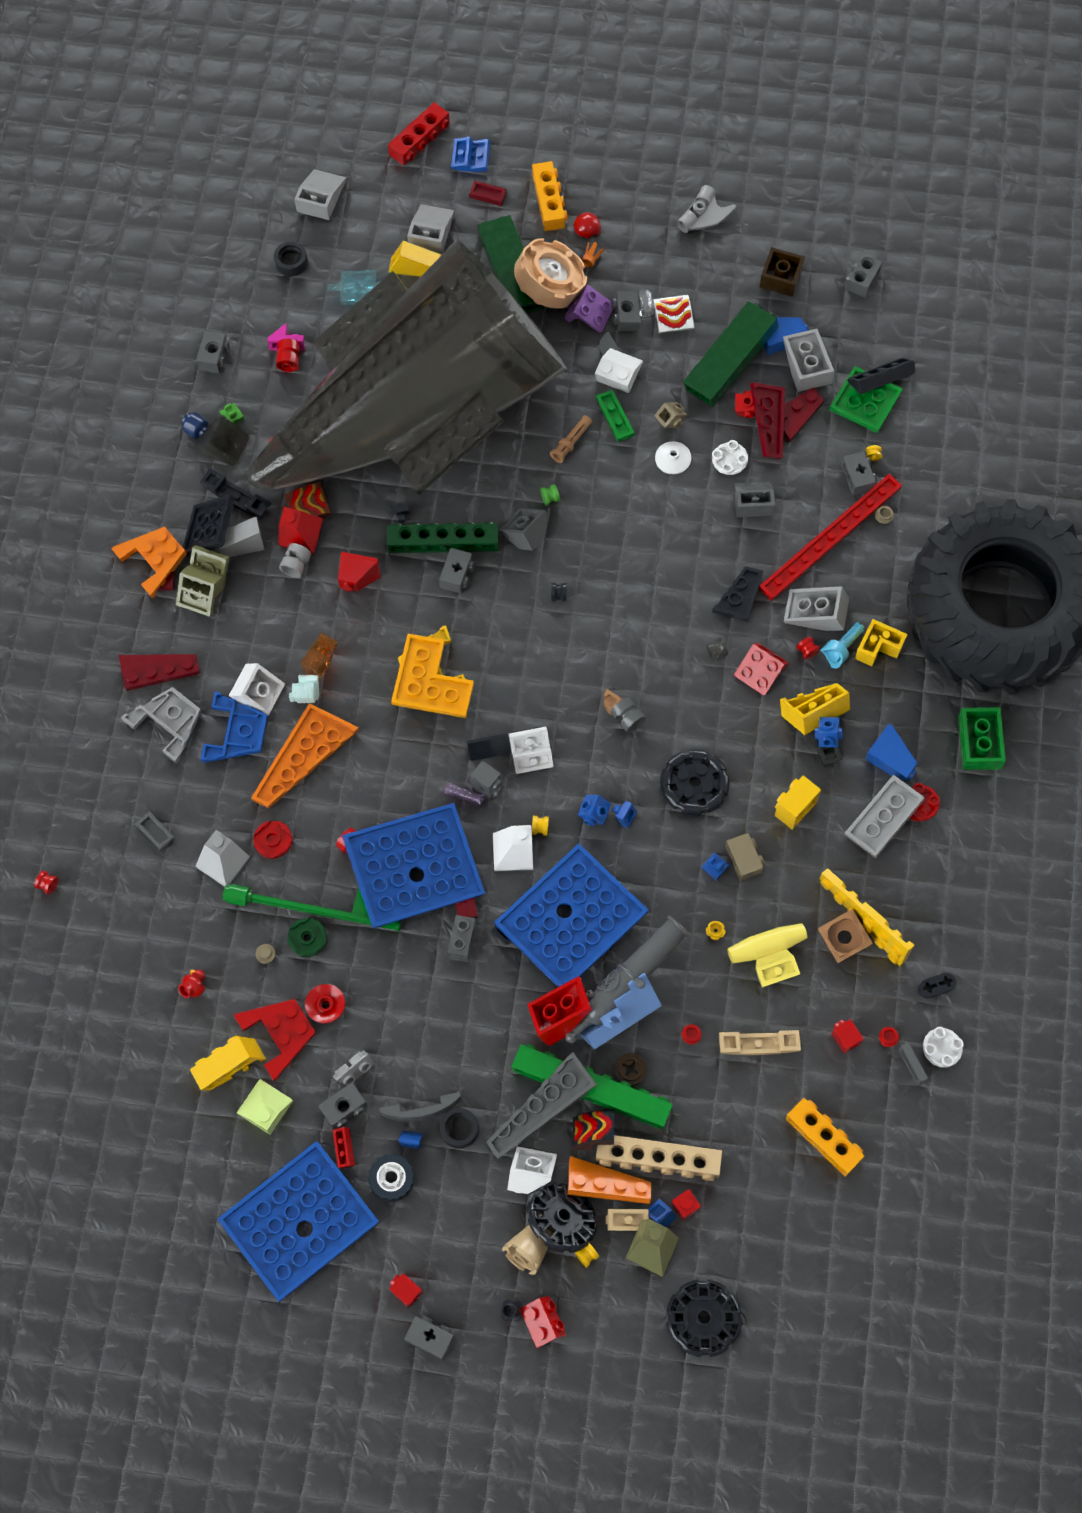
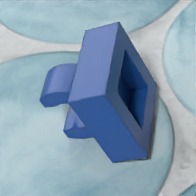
(625, 813)
(715, 866)

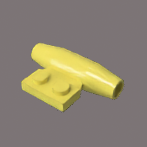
(770, 951)

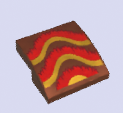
(310, 500)

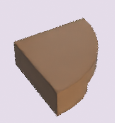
(610, 700)

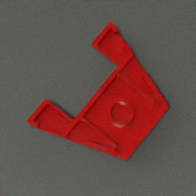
(287, 1028)

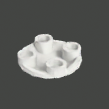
(730, 458)
(942, 1047)

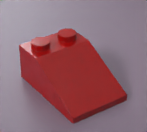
(559, 1011)

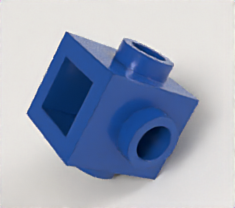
(829, 732)
(594, 810)

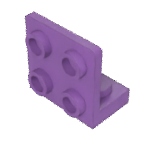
(590, 308)

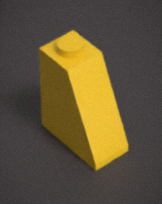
(412, 259)

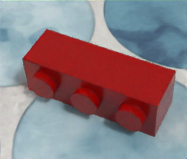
(343, 1147)

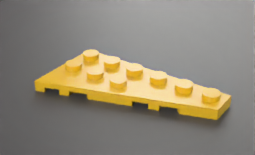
(871, 920)

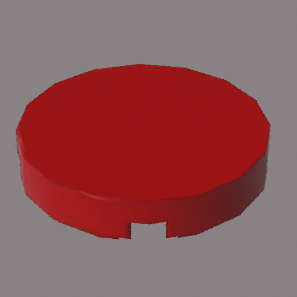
(272, 839)

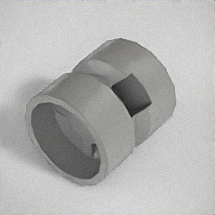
(295, 559)

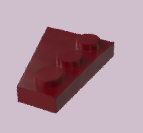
(799, 411)

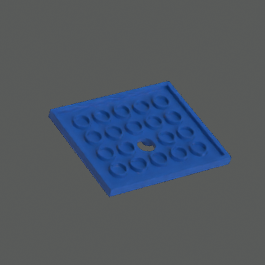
(424, 841)
(599, 917)
(268, 1220)

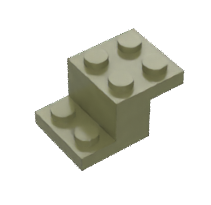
(202, 580)

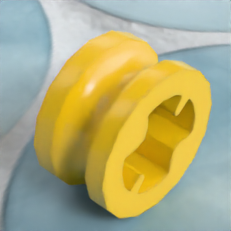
(874, 452)

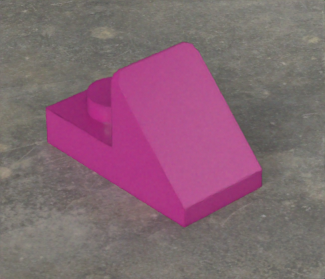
(283, 333)

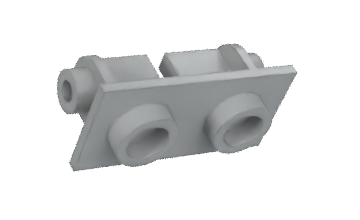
(360, 1064)

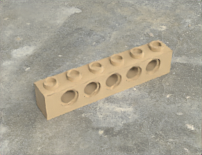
(711, 1157)

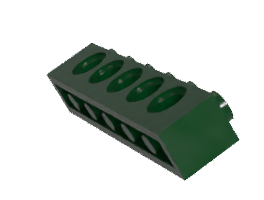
(434, 544)

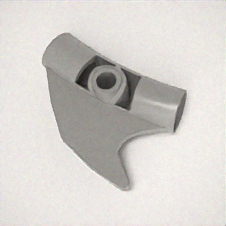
(704, 212)

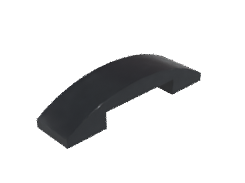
(244, 501)

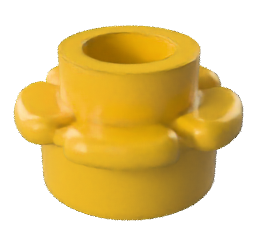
(715, 925)

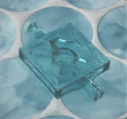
(354, 285)

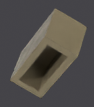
(744, 856)

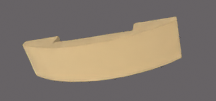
(759, 1043)

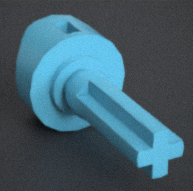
(836, 651)

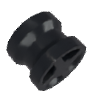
(558, 591)

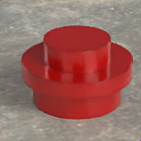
(691, 1034)
(888, 1037)

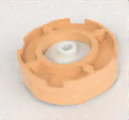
(550, 273)

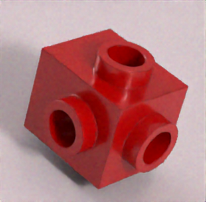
(744, 405)

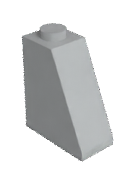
(242, 539)

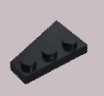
(740, 598)

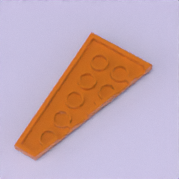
(308, 745)

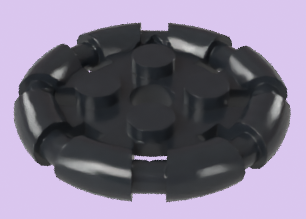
(695, 771)
(561, 1228)
(697, 1329)

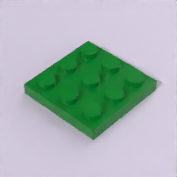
(867, 408)

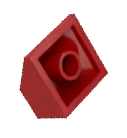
(299, 529)
(357, 571)

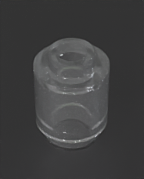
(646, 303)

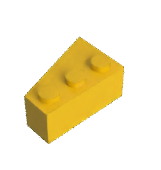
(806, 710)
(226, 1061)

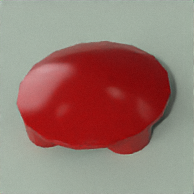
(929, 806)

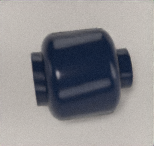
(194, 425)

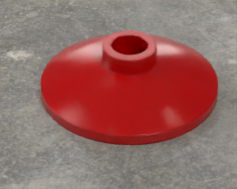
(325, 994)

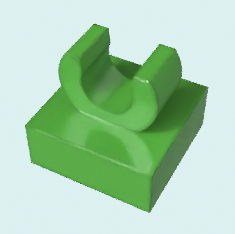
(232, 413)

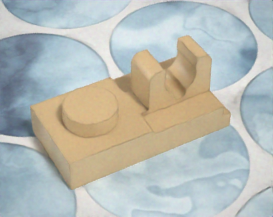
(625, 1219)

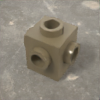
(671, 415)

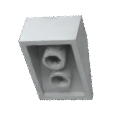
(808, 360)
(817, 608)

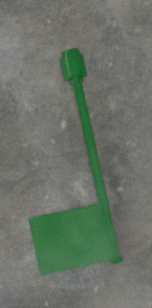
(242, 896)

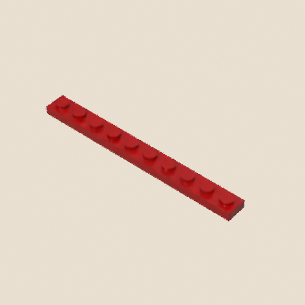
(830, 537)

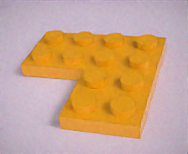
(420, 684)

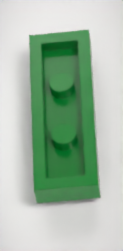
(615, 415)

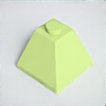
(265, 1106)

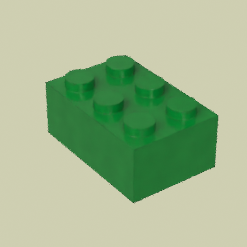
(981, 738)

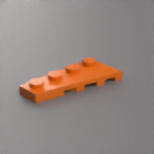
(601, 1182)

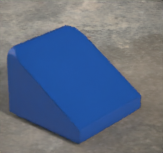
(410, 1139)
(661, 1213)

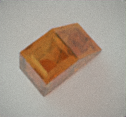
(319, 655)

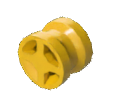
(540, 825)
(587, 1255)

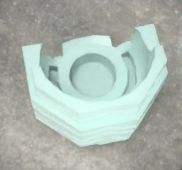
(305, 690)

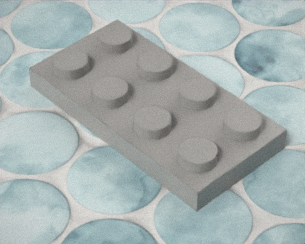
(884, 816)

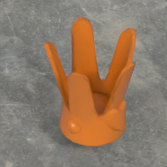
(588, 258)

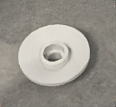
(673, 464)

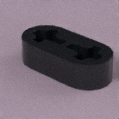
(935, 981)

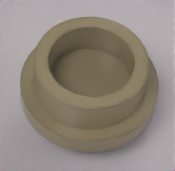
(884, 515)
(265, 953)

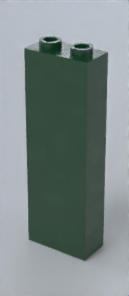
(502, 250)
(731, 353)

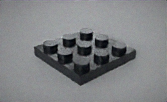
(209, 524)

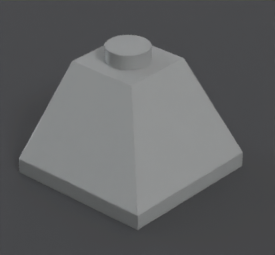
(221, 859)

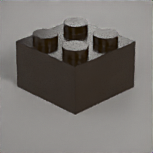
(782, 271)

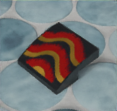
(593, 1129)

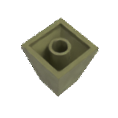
(652, 1247)

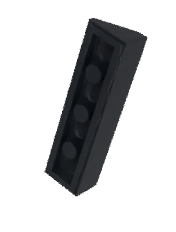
(882, 375)
(490, 746)

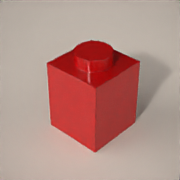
(847, 1035)
(685, 1205)
(405, 1289)

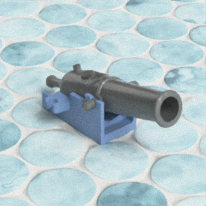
(626, 992)

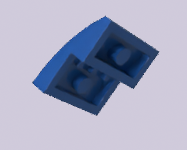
(470, 154)

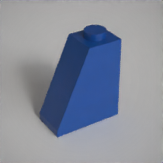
(786, 327)
(892, 755)

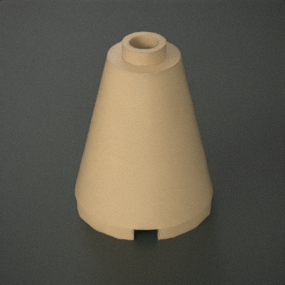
(526, 1250)

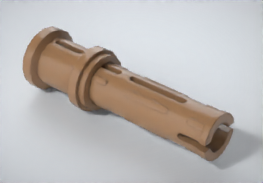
(566, 444)

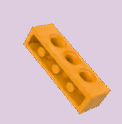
(548, 196)
(827, 1148)

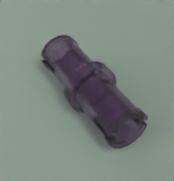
(464, 794)

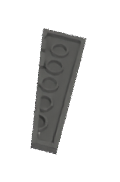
(554, 1096)

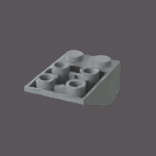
(319, 194)
(430, 228)

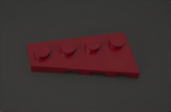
(769, 413)
(149, 670)

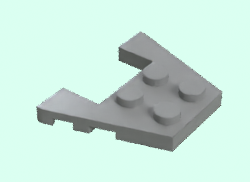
(171, 712)

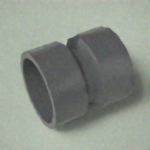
(629, 716)

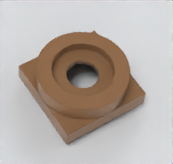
(850, 923)

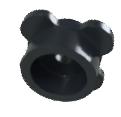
(506, 1310)

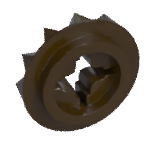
(628, 1060)

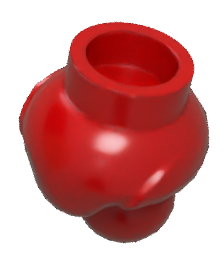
(192, 984)

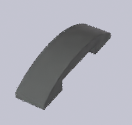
(447, 1102)

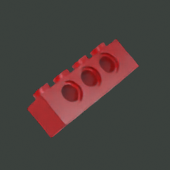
(419, 134)

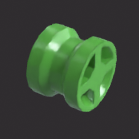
(550, 494)

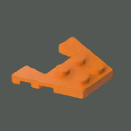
(159, 551)

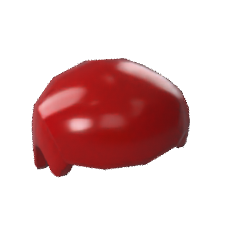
(587, 225)

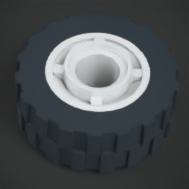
(386, 1165)

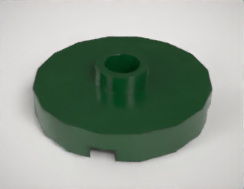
(303, 928)

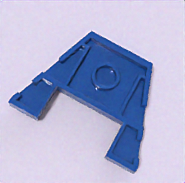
(243, 734)

